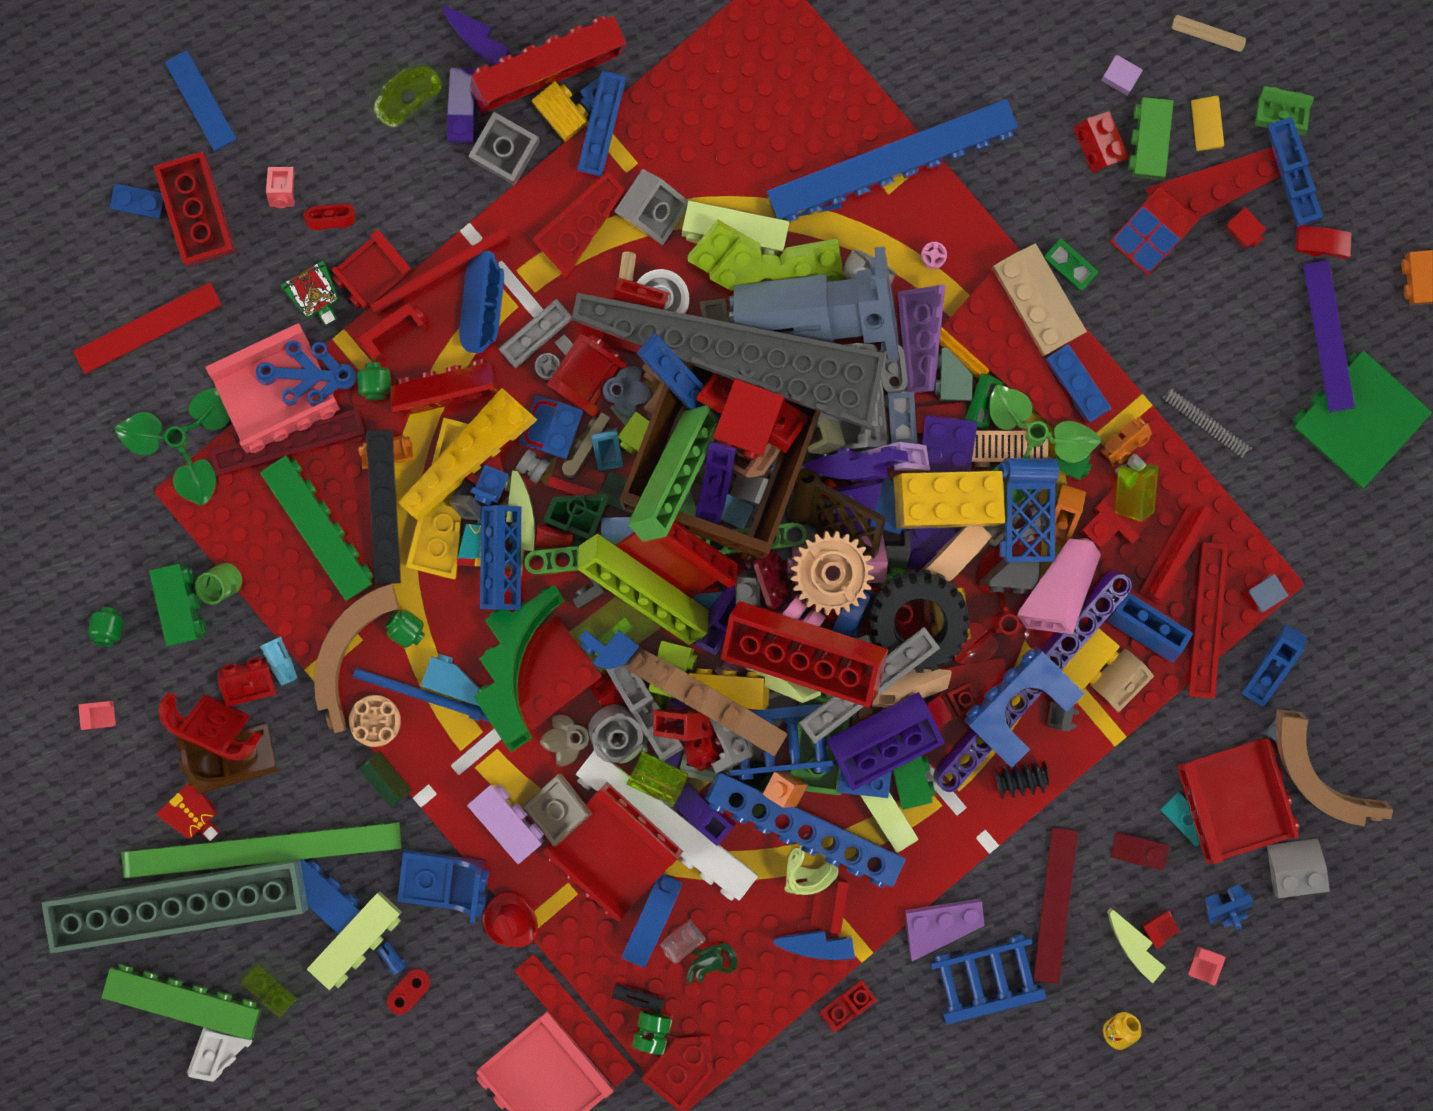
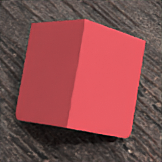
(97, 715)
(1206, 965)

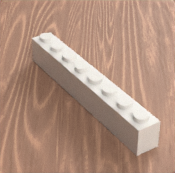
(698, 851)

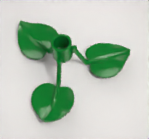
(143, 430)

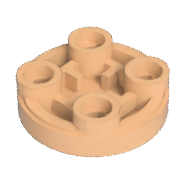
(374, 721)

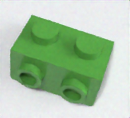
(1282, 104)

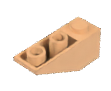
(925, 683)

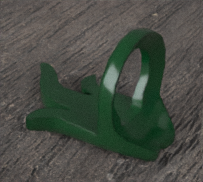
(711, 960)

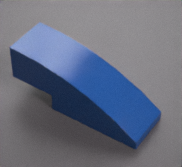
(815, 945)

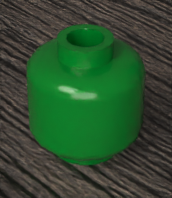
(374, 381)
(105, 627)
(405, 628)

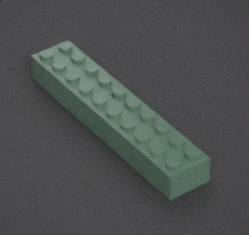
(175, 906)

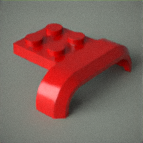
(210, 727)

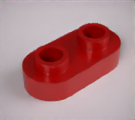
(329, 216)
(408, 991)

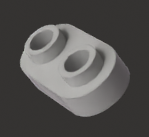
(894, 369)

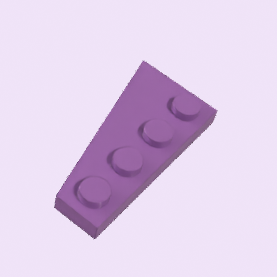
(921, 328)

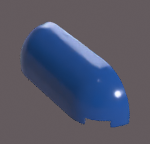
(481, 303)

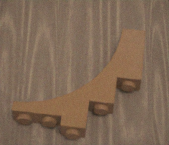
(707, 701)

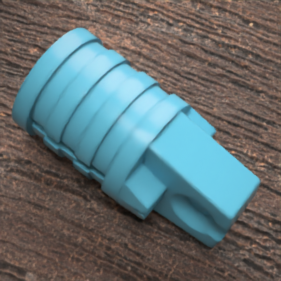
(279, 661)

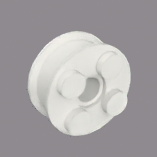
(670, 282)

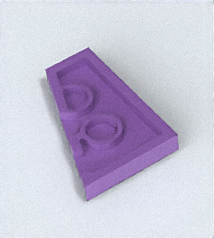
(941, 924)

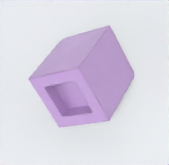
(1121, 75)

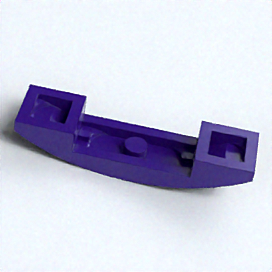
(716, 482)

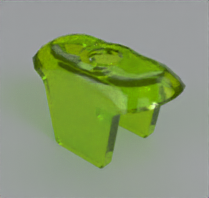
(420, 80)

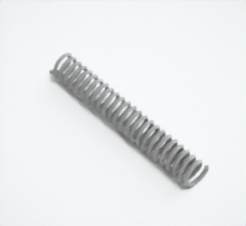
(1211, 422)

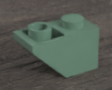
(955, 379)

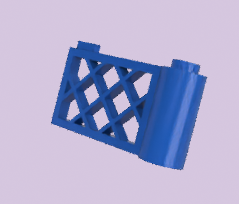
(1023, 475)

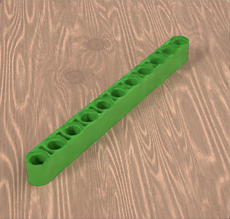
(549, 555)
(261, 850)

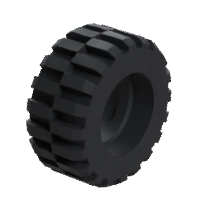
(921, 586)

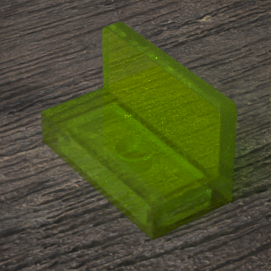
(1136, 492)

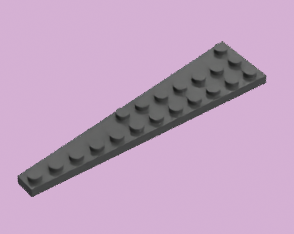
(803, 370)

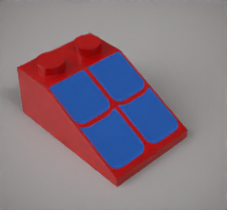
(1154, 229)

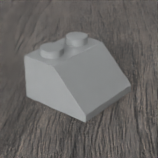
(652, 206)
(1297, 868)

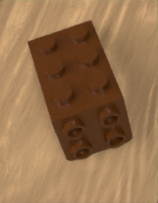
(210, 771)

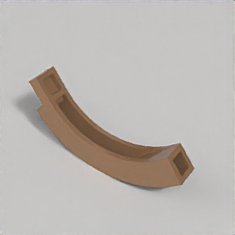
(336, 644)
(1292, 747)

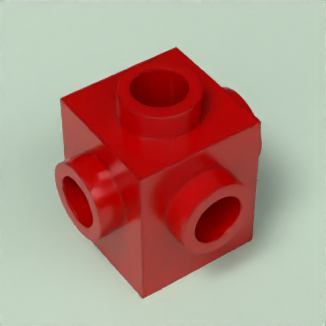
(703, 752)

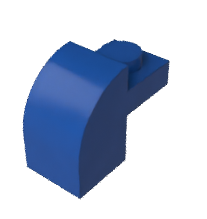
(613, 655)

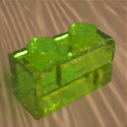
(657, 779)

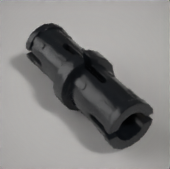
(655, 1003)

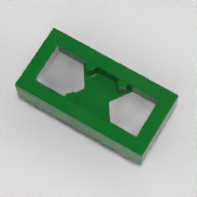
(1070, 265)
(980, 402)

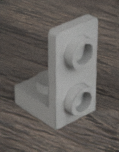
(734, 748)

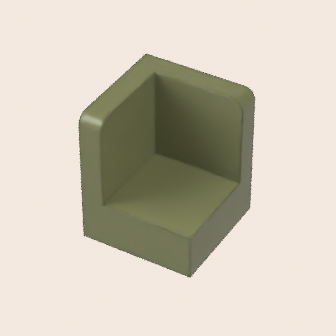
(827, 437)

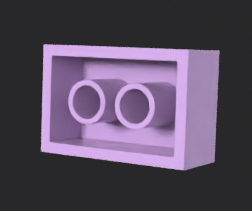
(507, 822)

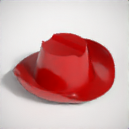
(510, 921)

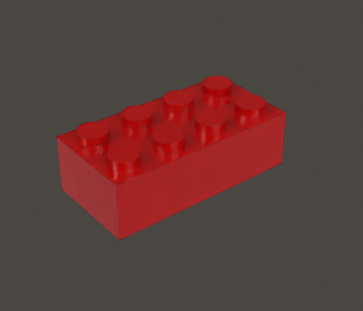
(195, 209)

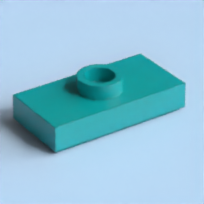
(1179, 814)

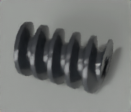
(1021, 779)

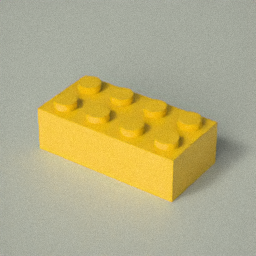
(949, 499)

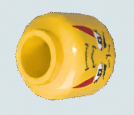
(1122, 1030)

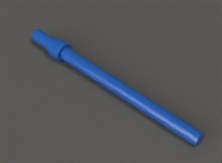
(474, 711)

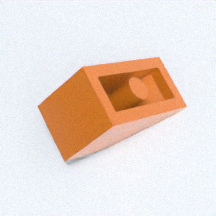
(1068, 510)

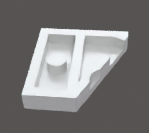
(214, 1053)

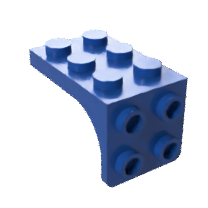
(443, 882)

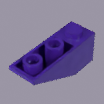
(706, 820)

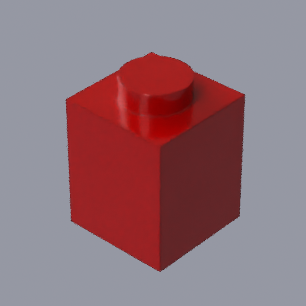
(1245, 229)
(1099, 530)

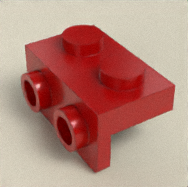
(1100, 141)

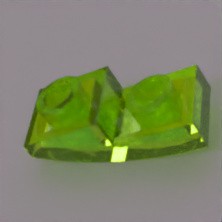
(268, 990)

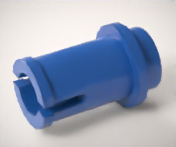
(392, 960)

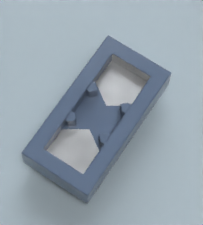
(902, 417)

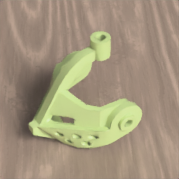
(817, 879)

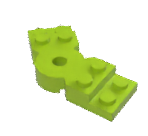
(737, 259)

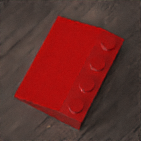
(443, 389)
(550, 673)

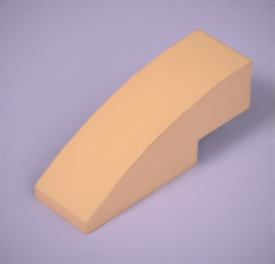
(958, 552)

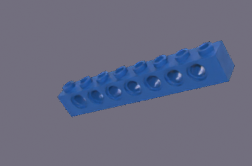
(889, 862)

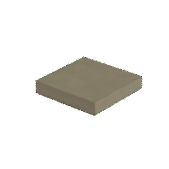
(557, 810)

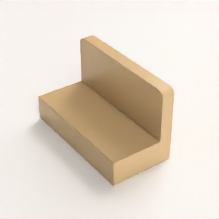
(1122, 680)

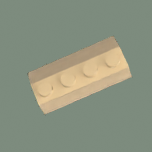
(1039, 299)

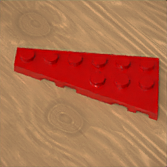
(1000, 341)

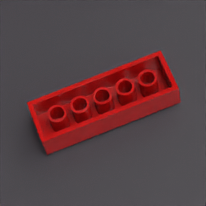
(548, 63)
(804, 654)

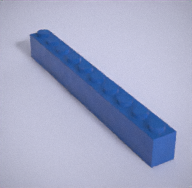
(893, 160)

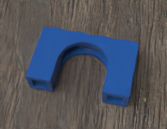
(1033, 672)

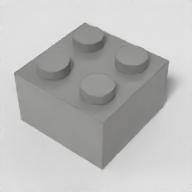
(504, 148)

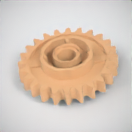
(851, 576)

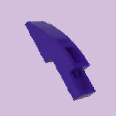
(856, 465)

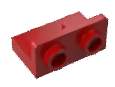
(246, 681)

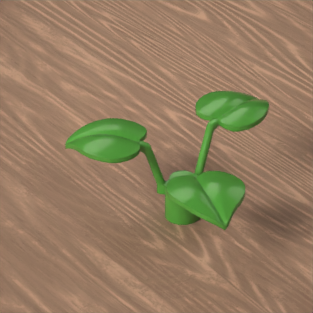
(1072, 439)

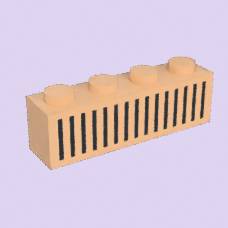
(998, 445)

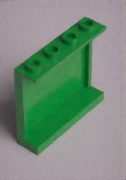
(1369, 435)

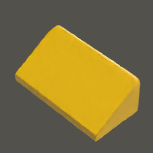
(1207, 123)

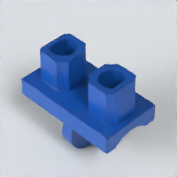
(1239, 902)

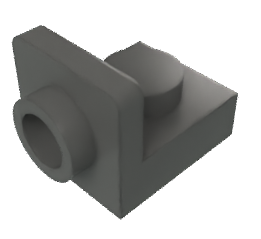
(587, 594)

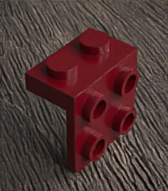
(771, 579)

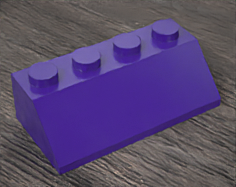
(885, 741)

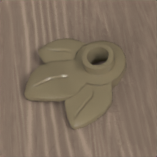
(561, 739)

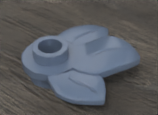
(631, 391)

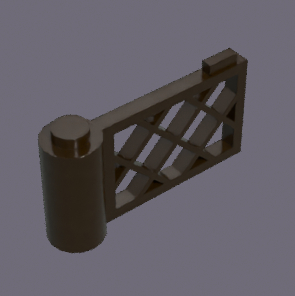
(807, 502)

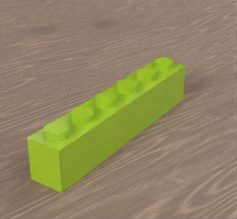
(643, 589)

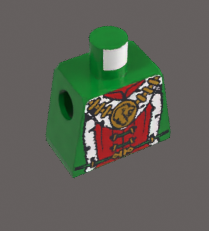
(314, 293)

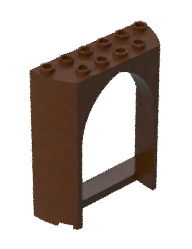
(775, 498)

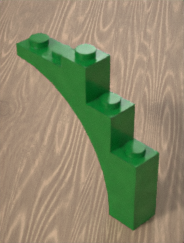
(503, 663)

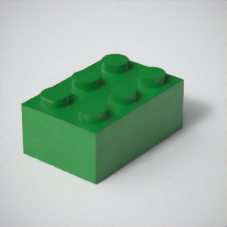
(178, 604)

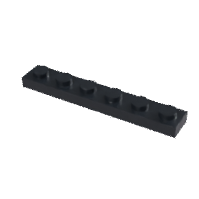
(383, 506)

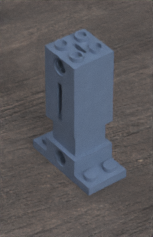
(822, 308)

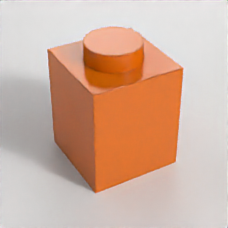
(785, 789)

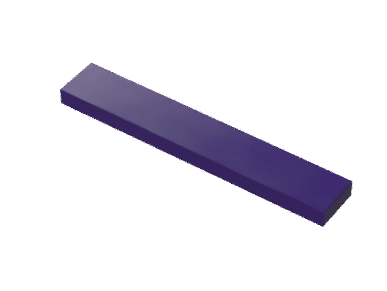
(1329, 336)

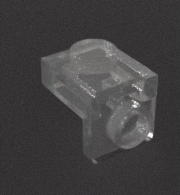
(682, 941)

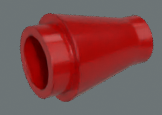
(551, 537)

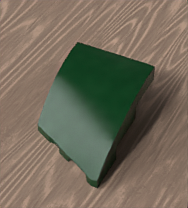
(577, 515)

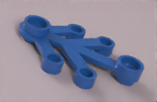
(310, 374)

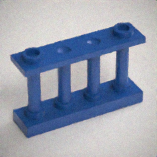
(791, 717)
(981, 1005)

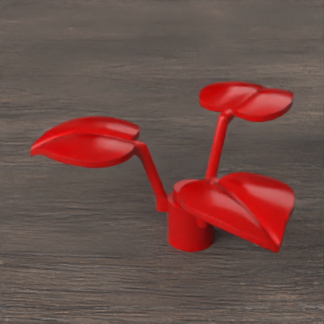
(982, 644)

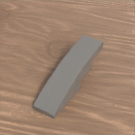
(641, 705)

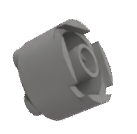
(609, 746)

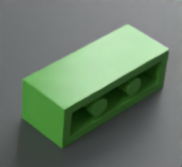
(1151, 138)

